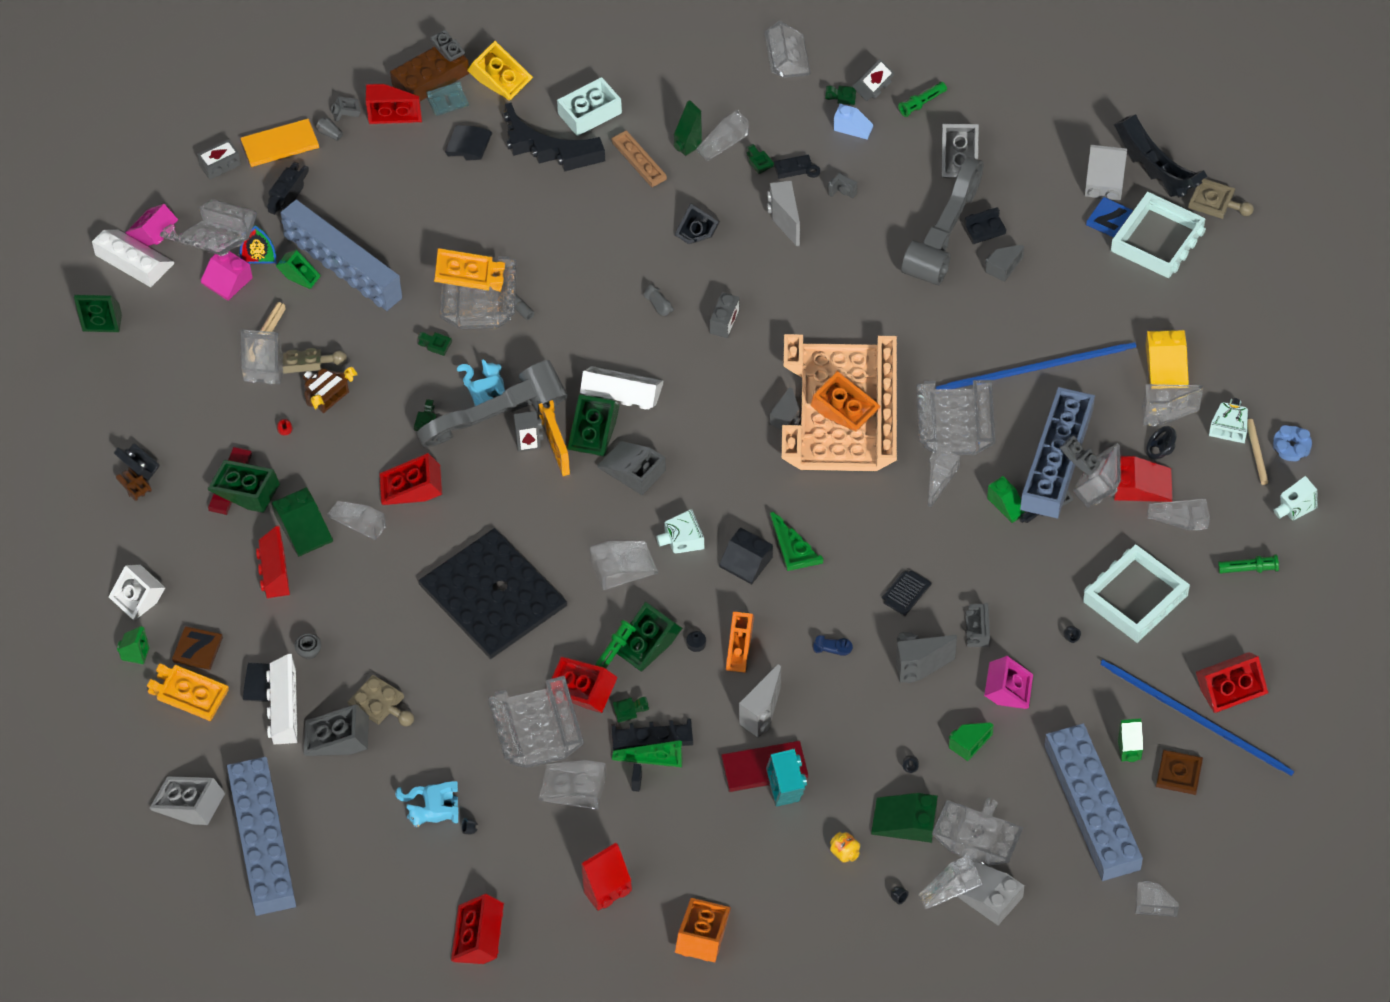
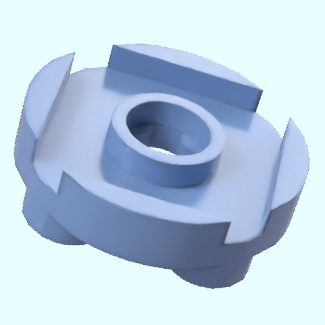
(1294, 434)

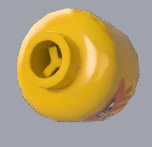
(845, 847)

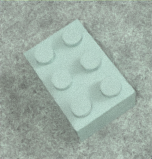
(589, 106)

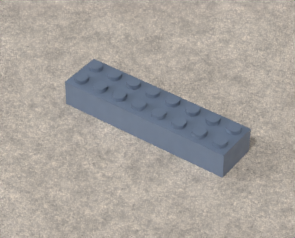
(341, 255)
(1051, 467)
(1093, 802)
(261, 836)

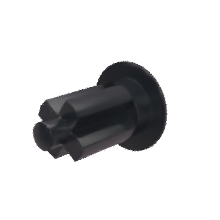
(1028, 516)

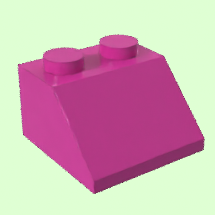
(151, 224)
(226, 275)
(1008, 683)

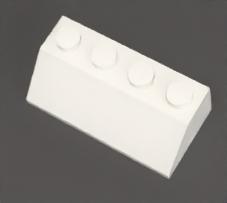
(131, 256)
(621, 387)
(283, 701)

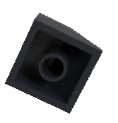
(746, 555)

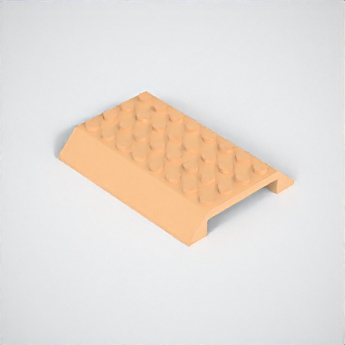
(824, 443)

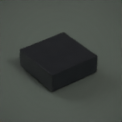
(636, 777)

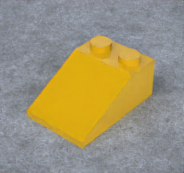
(499, 71)
(1167, 357)

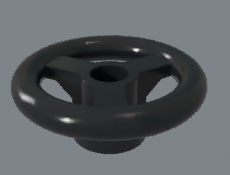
(1165, 444)

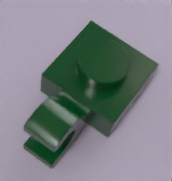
(843, 94)
(759, 160)
(437, 343)
(426, 416)
(627, 709)

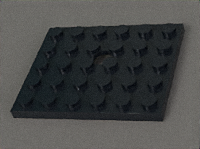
(489, 616)

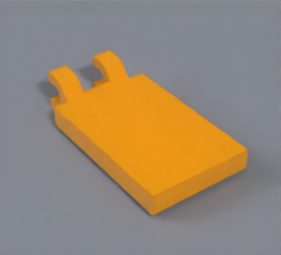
(468, 270)
(555, 437)
(188, 691)

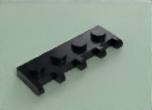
(651, 735)

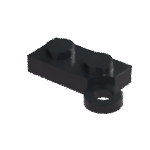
(796, 166)

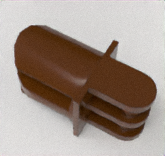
(133, 483)

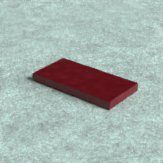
(748, 767)

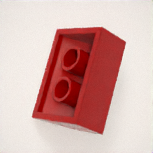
(273, 564)
(1232, 682)
(477, 930)

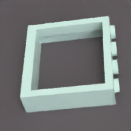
(1170, 211)
(1118, 619)

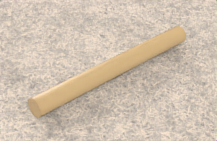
(1257, 452)

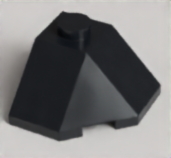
(697, 224)

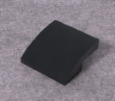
(468, 142)
(256, 682)

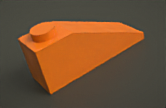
(739, 641)

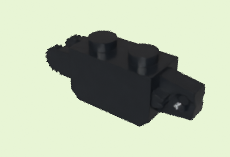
(287, 187)

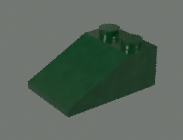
(98, 313)
(593, 425)
(245, 485)
(302, 521)
(652, 637)
(905, 816)

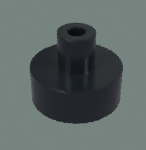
(696, 641)

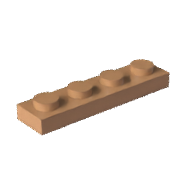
(639, 158)

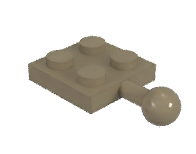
(1215, 199)
(309, 360)
(380, 700)

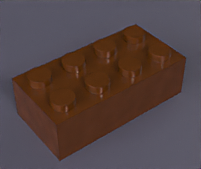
(428, 73)

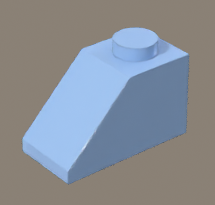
(852, 122)

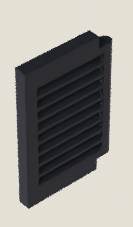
(906, 592)

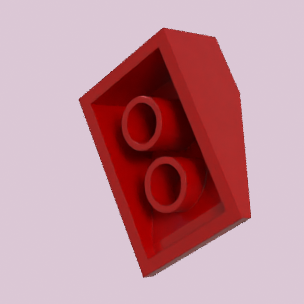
(391, 105)
(411, 481)
(1143, 481)
(586, 683)
(606, 877)

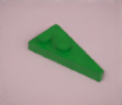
(794, 550)
(657, 754)

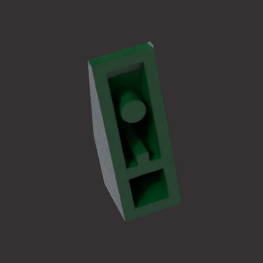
(689, 130)

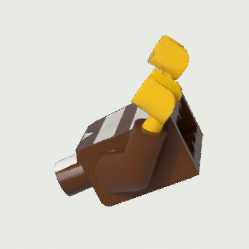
(326, 387)

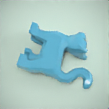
(486, 388)
(434, 800)

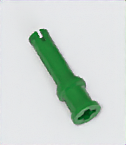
(916, 102)
(1259, 564)
(616, 638)

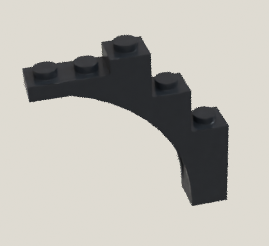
(569, 153)
(1158, 165)

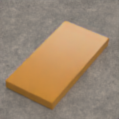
(279, 142)

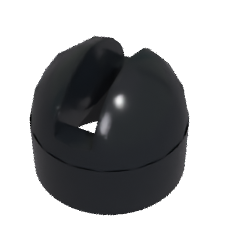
(1074, 631)
(906, 764)
(468, 826)
(899, 894)

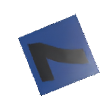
(1108, 217)

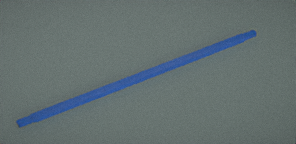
(1038, 366)
(1225, 734)

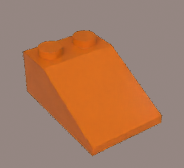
(844, 403)
(702, 930)

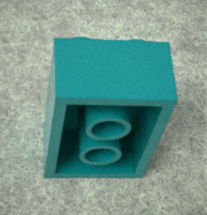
(785, 777)

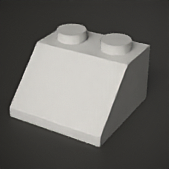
(136, 591)

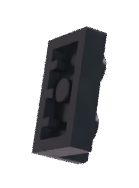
(984, 225)
(138, 461)

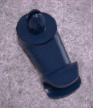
(840, 647)

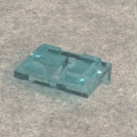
(455, 95)

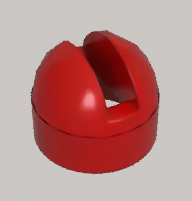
(288, 430)

